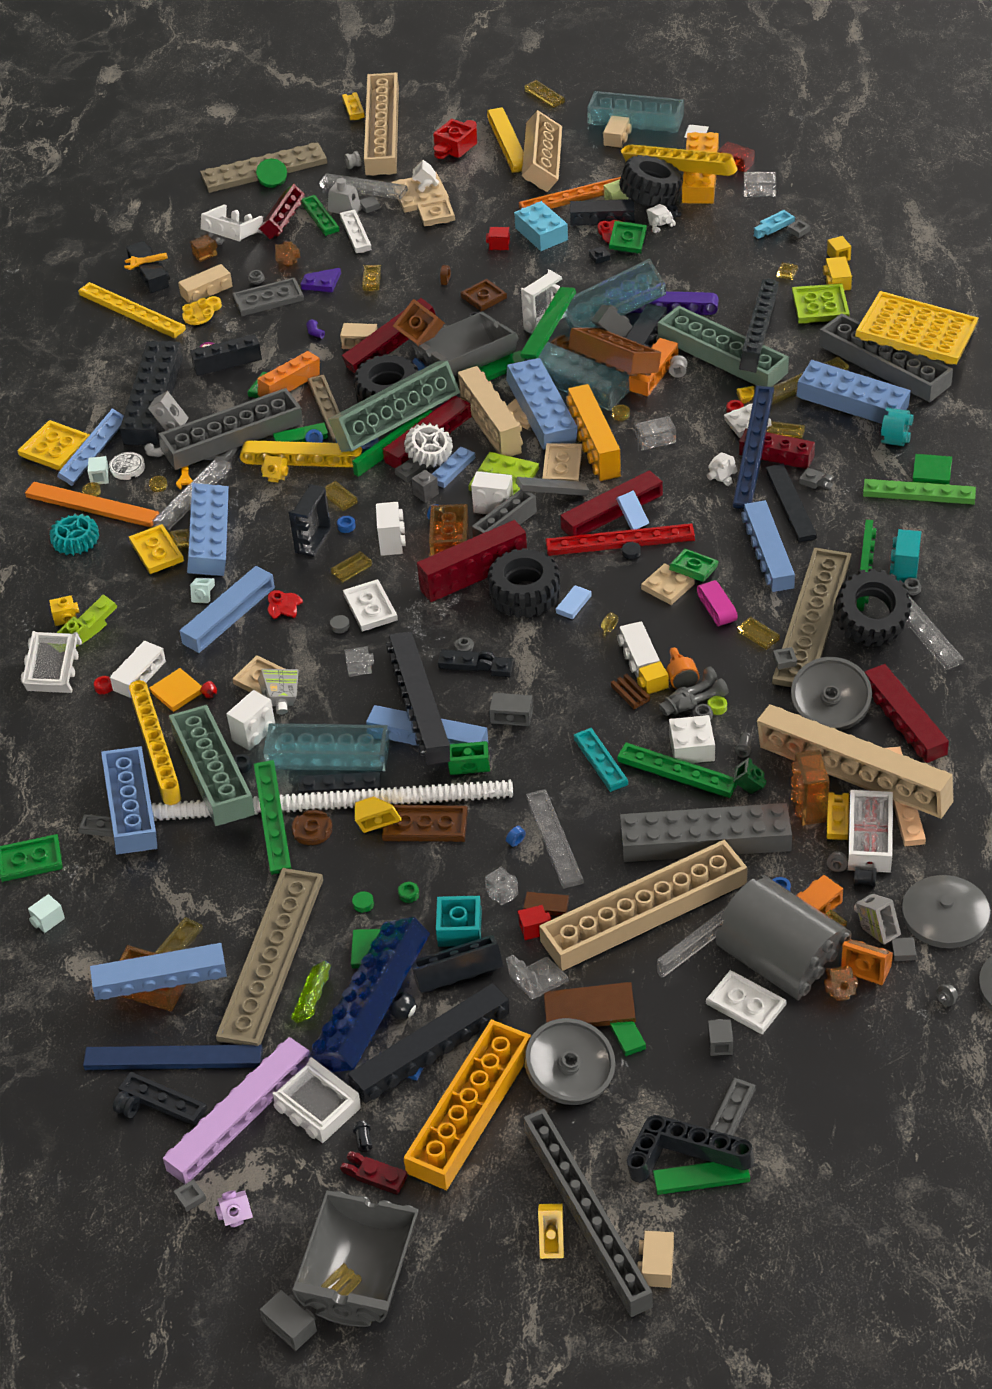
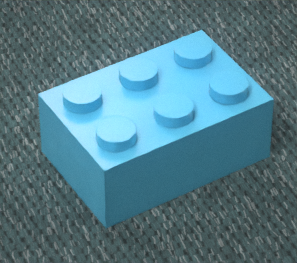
(541, 226)

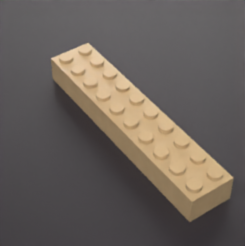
(381, 124)
(858, 760)
(643, 905)

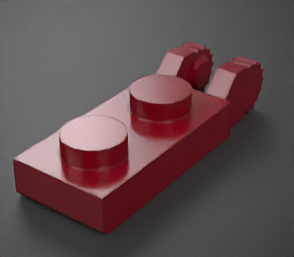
(375, 1173)

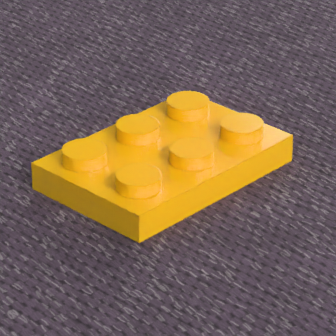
(156, 549)

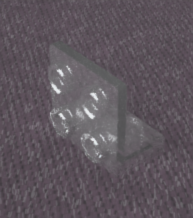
(537, 977)

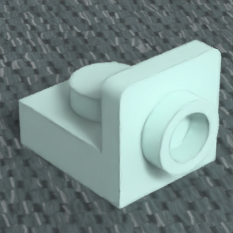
(201, 590)

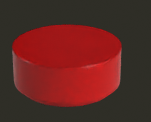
(734, 405)
(103, 685)

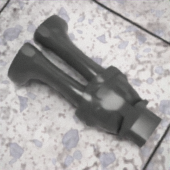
(686, 698)

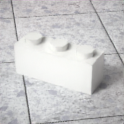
(637, 646)
(139, 666)

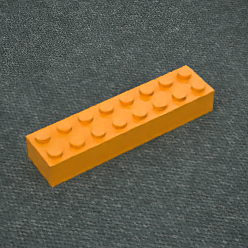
(467, 1105)

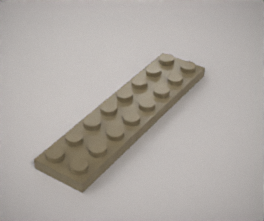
(245, 171)

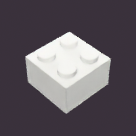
(490, 491)
(390, 528)
(250, 719)
(692, 739)

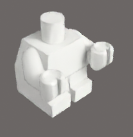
(425, 175)
(659, 216)
(721, 468)

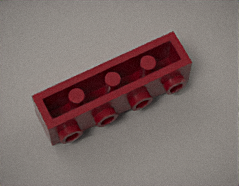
(282, 211)
(784, 450)

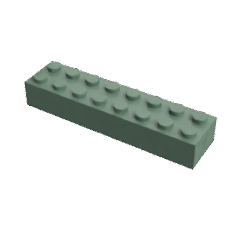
(720, 346)
(393, 406)
(212, 765)

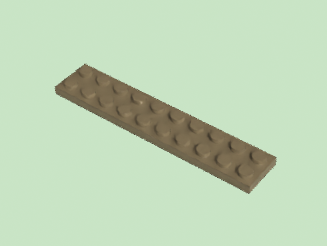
(814, 610)
(269, 958)

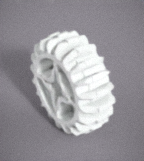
(428, 448)

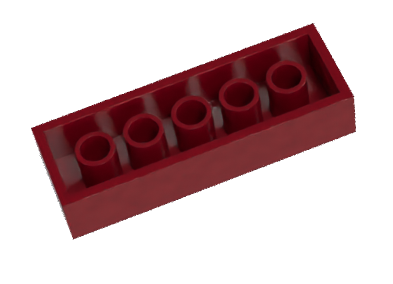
(467, 561)

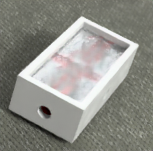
(870, 830)

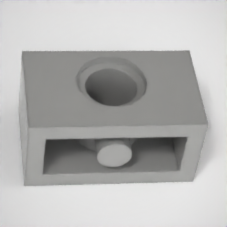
(167, 411)

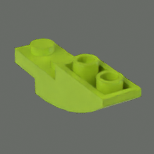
(90, 621)

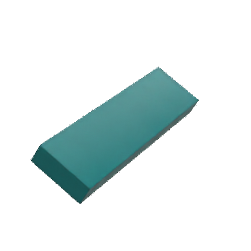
(600, 759)

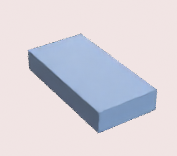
(632, 510)
(573, 602)

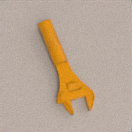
(134, 261)
(185, 478)

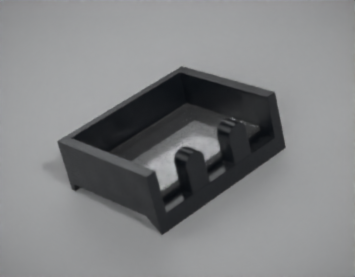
(310, 521)

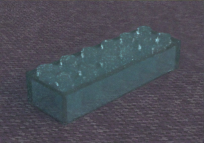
(643, 111)
(624, 291)
(574, 370)
(327, 746)

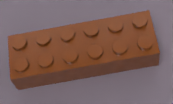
(614, 351)

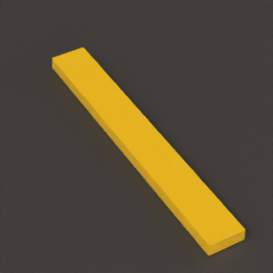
(132, 310)

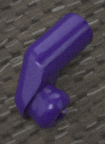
(313, 330)

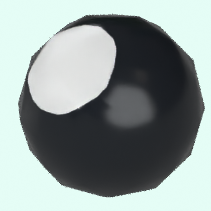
(402, 1006)

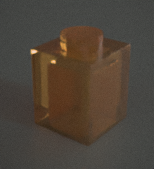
(203, 248)

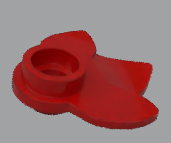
(605, 229)
(284, 605)

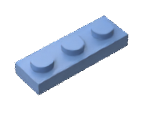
(453, 466)

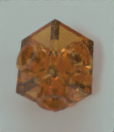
(283, 249)
(835, 977)

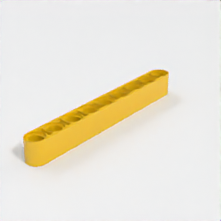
(686, 160)
(155, 743)

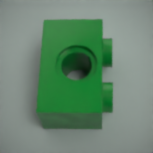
(469, 758)

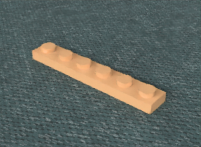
(908, 819)

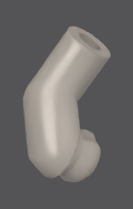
(151, 451)

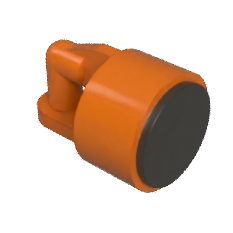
(681, 670)

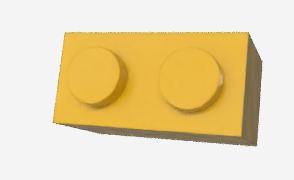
(838, 272)

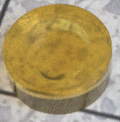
(621, 412)
(158, 483)
(92, 489)
(609, 622)

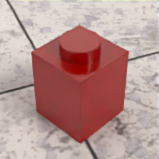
(498, 238)
(531, 919)

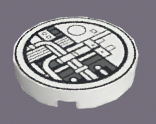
(127, 465)

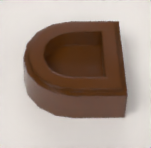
(445, 274)

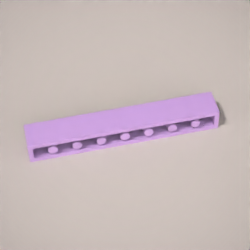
(235, 1111)

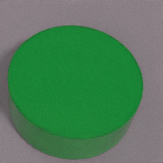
(408, 892)
(363, 901)

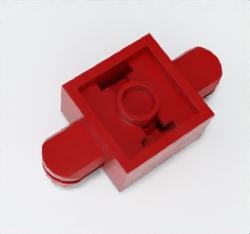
(454, 138)

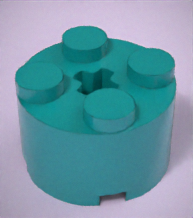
(896, 427)

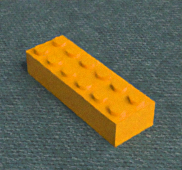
(700, 186)
(594, 433)

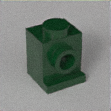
(749, 776)

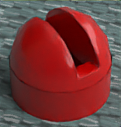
(208, 689)

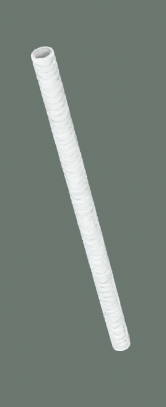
(346, 799)

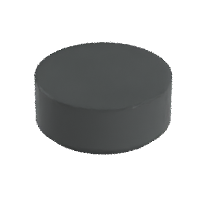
(339, 624)

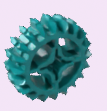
(74, 534)

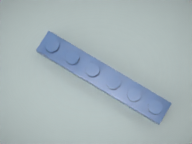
(91, 447)

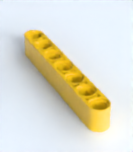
(506, 138)
(298, 453)

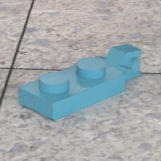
(773, 224)

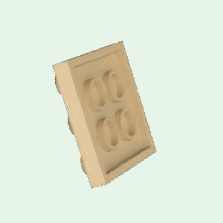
(414, 196)

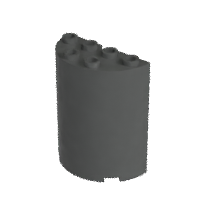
(469, 343)
(780, 935)
(366, 1239)

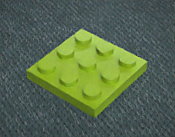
(819, 302)
(508, 465)

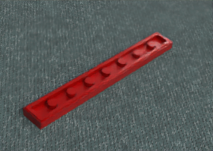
(617, 539)

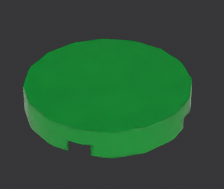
(271, 173)

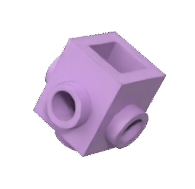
(239, 1214)

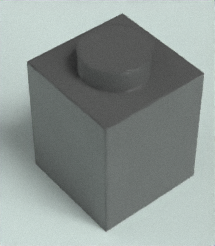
(720, 1037)

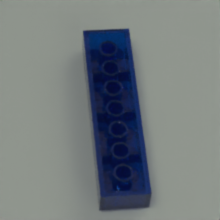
(369, 994)

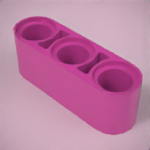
(717, 603)

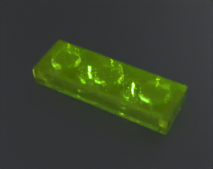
(311, 992)

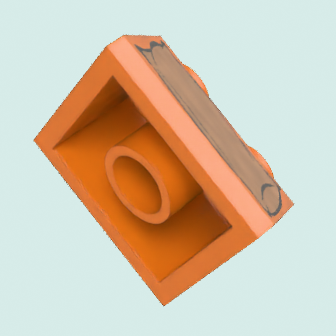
(866, 960)

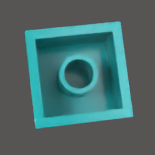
(906, 554)
(458, 920)

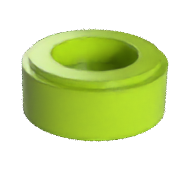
(718, 705)

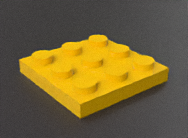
(53, 445)

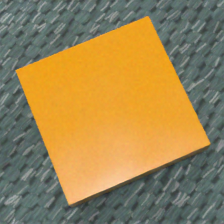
(176, 689)

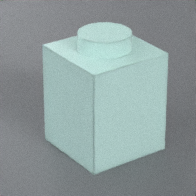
(98, 470)
(46, 913)

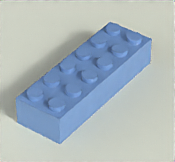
(850, 392)
(541, 402)
(208, 529)
(129, 800)

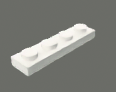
(355, 231)

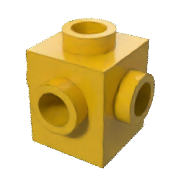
(274, 468)
(63, 609)

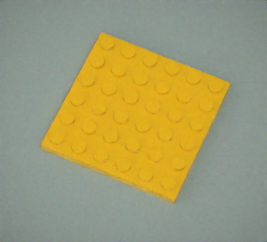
(917, 327)

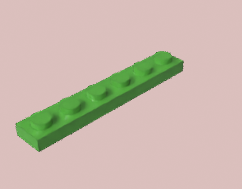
(919, 491)

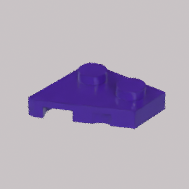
(321, 280)

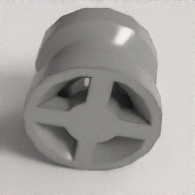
(352, 160)
(675, 363)

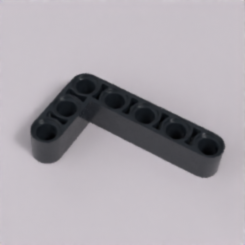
(688, 1139)

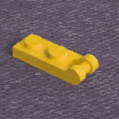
(353, 106)
(838, 816)

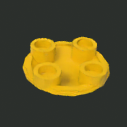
(197, 312)

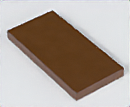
(428, 823)
(592, 1004)

